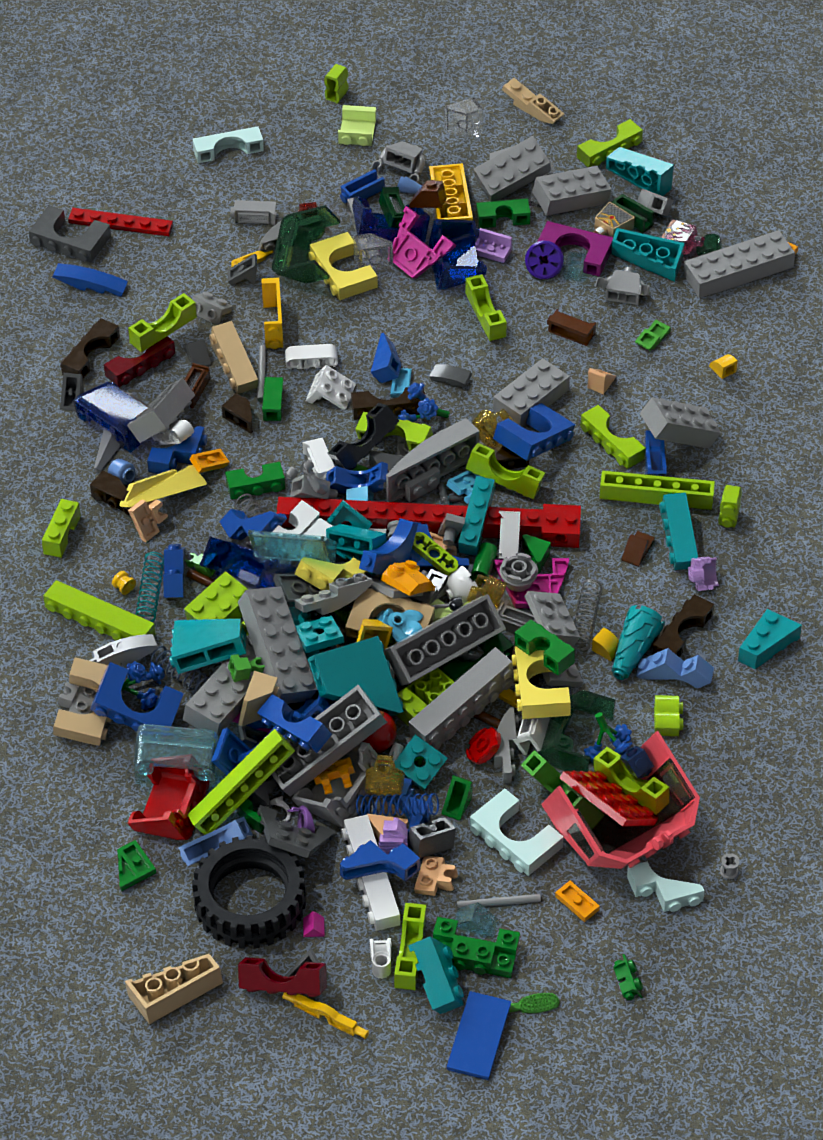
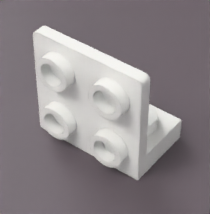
(332, 387)

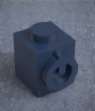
(637, 762)

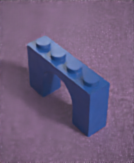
(528, 444)
(109, 702)

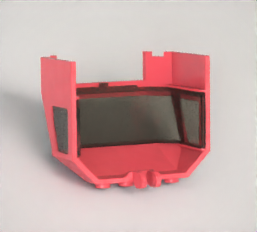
(622, 846)

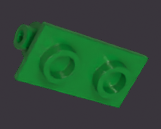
(626, 970)

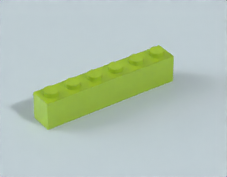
(651, 488)
(95, 612)
(241, 782)

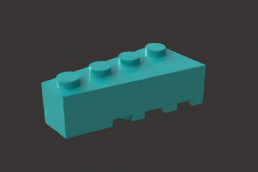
(641, 170)

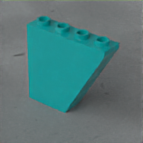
(205, 642)
(354, 665)

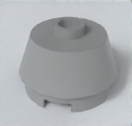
(518, 572)

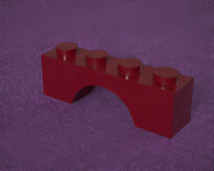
(123, 370)
(256, 975)

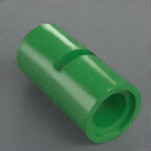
(484, 560)

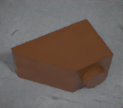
(430, 195)

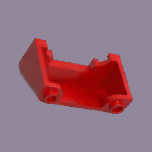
(170, 800)

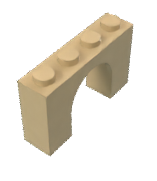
(371, 603)
(83, 727)

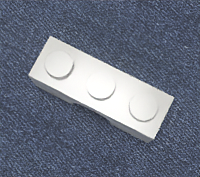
(302, 518)

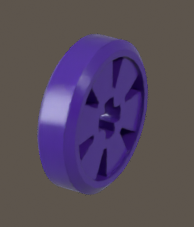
(533, 260)

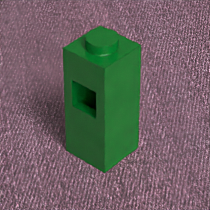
(273, 399)

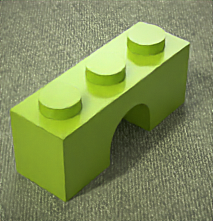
(56, 536)

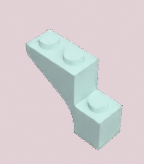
(670, 893)

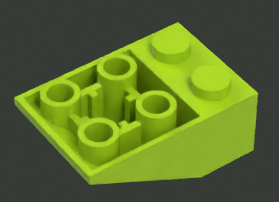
(422, 692)

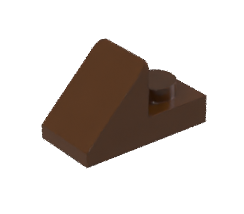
(637, 548)

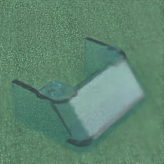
(176, 749)

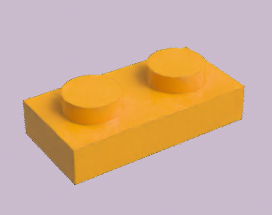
(209, 460)
(577, 901)

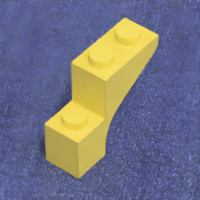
(322, 573)

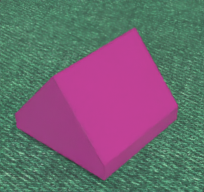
(313, 925)

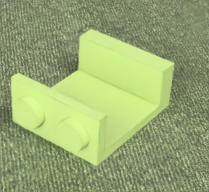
(357, 125)

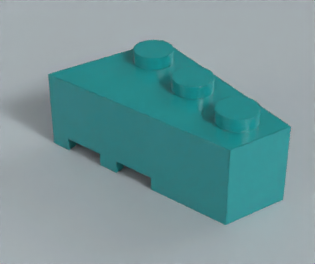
(354, 540)
(439, 974)

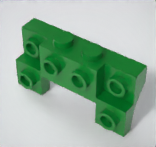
(478, 954)

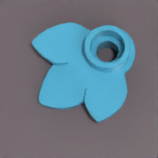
(408, 625)

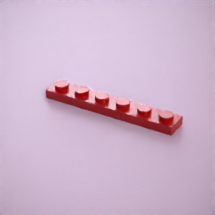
(122, 221)

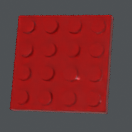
(609, 798)

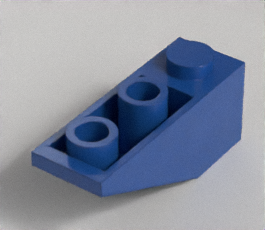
(386, 361)

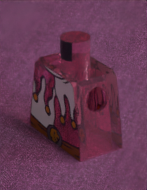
(684, 233)

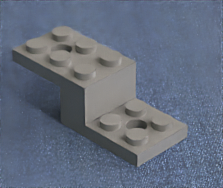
(553, 615)

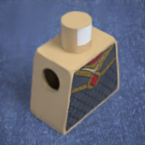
(612, 218)

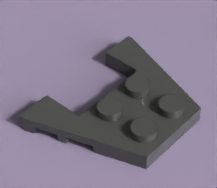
(290, 838)

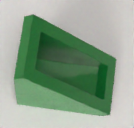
(537, 549)
(458, 797)

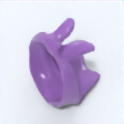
(307, 821)

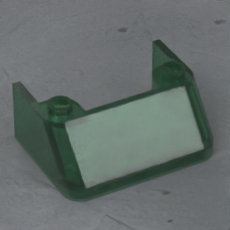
(294, 241)
(558, 747)

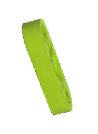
(448, 558)

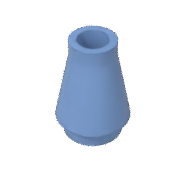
(407, 185)

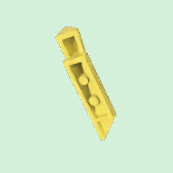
(163, 485)

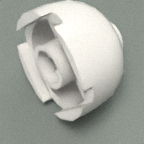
(459, 584)

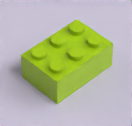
(217, 600)

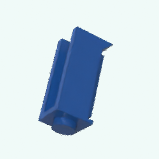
(363, 186)

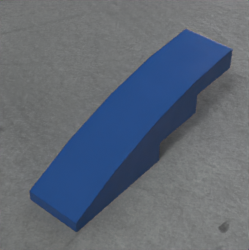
(89, 278)

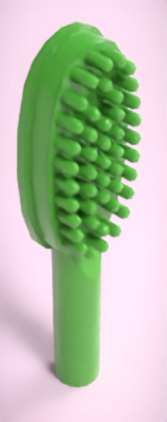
(536, 1003)

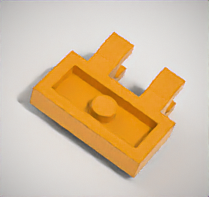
(340, 769)

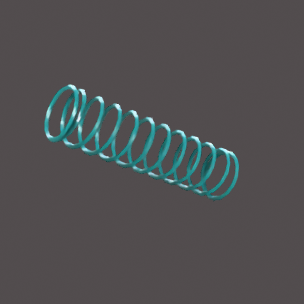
(158, 589)

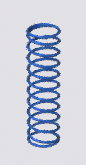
(367, 806)

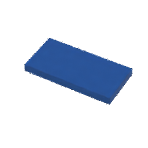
(479, 1035)

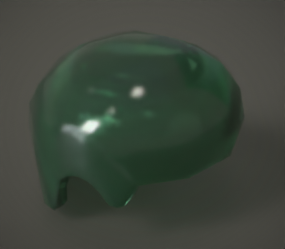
(712, 243)

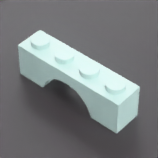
(209, 146)

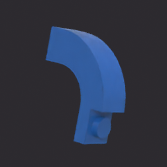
(346, 479)

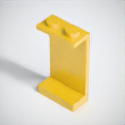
(272, 298)

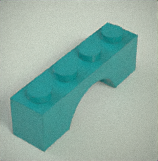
(479, 503)

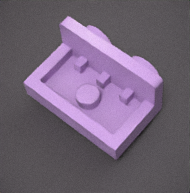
(493, 245)

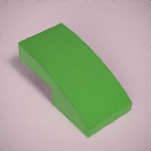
(653, 336)

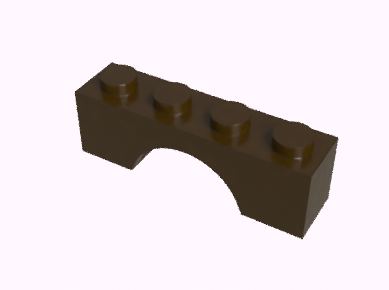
(101, 335)
(365, 401)
(694, 613)

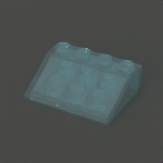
(291, 547)

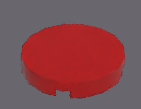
(483, 745)

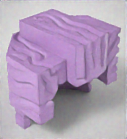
(703, 573)
(394, 834)

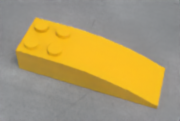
(457, 203)

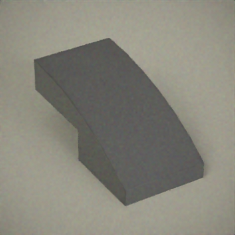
(453, 375)

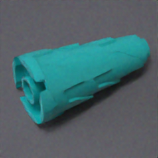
(637, 636)

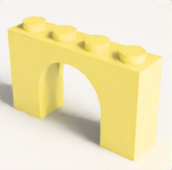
(342, 283)
(536, 701)

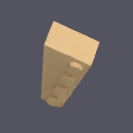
(233, 357)
(174, 987)

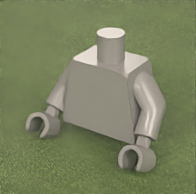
(402, 156)
(623, 286)
(309, 485)

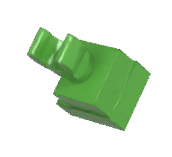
(195, 562)
(241, 667)

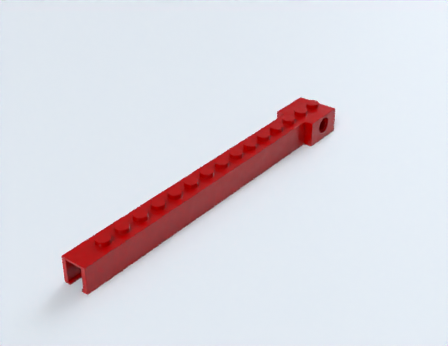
(553, 523)

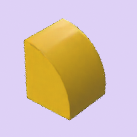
(724, 366)
(605, 644)

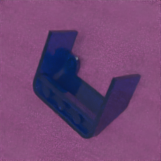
(242, 563)

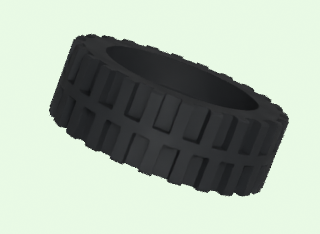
(248, 928)

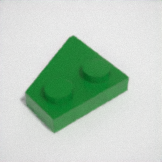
(133, 865)

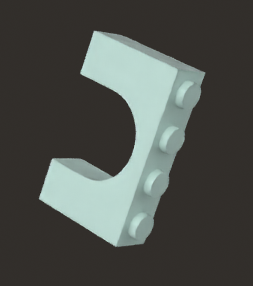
(525, 855)

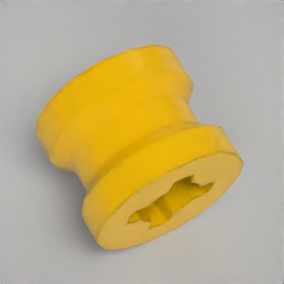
(123, 582)

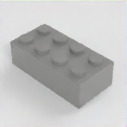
(512, 169)
(571, 190)
(537, 385)
(680, 422)

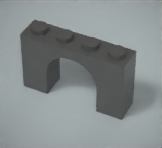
(82, 247)

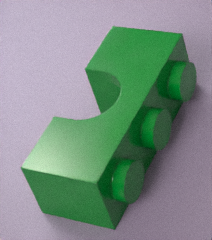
(517, 210)
(270, 480)
(557, 654)

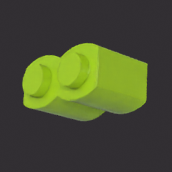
(336, 83)
(730, 506)
(667, 715)

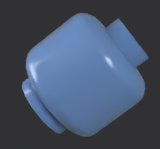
(123, 470)

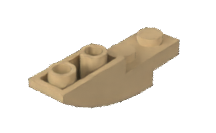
(534, 105)

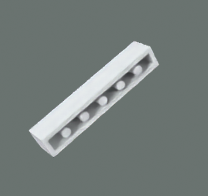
(376, 887)

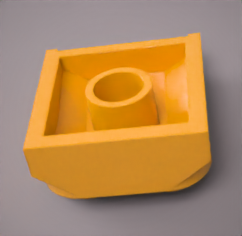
(407, 578)

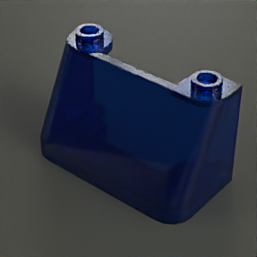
(375, 223)
(460, 261)
(111, 410)

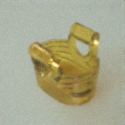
(486, 423)
(493, 587)
(384, 778)

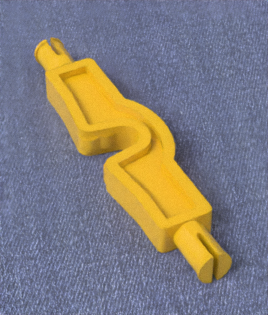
(320, 1009)

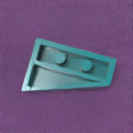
(767, 638)

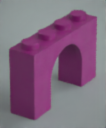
(597, 245)

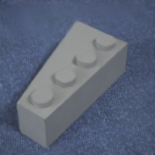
(162, 411)

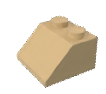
(258, 692)

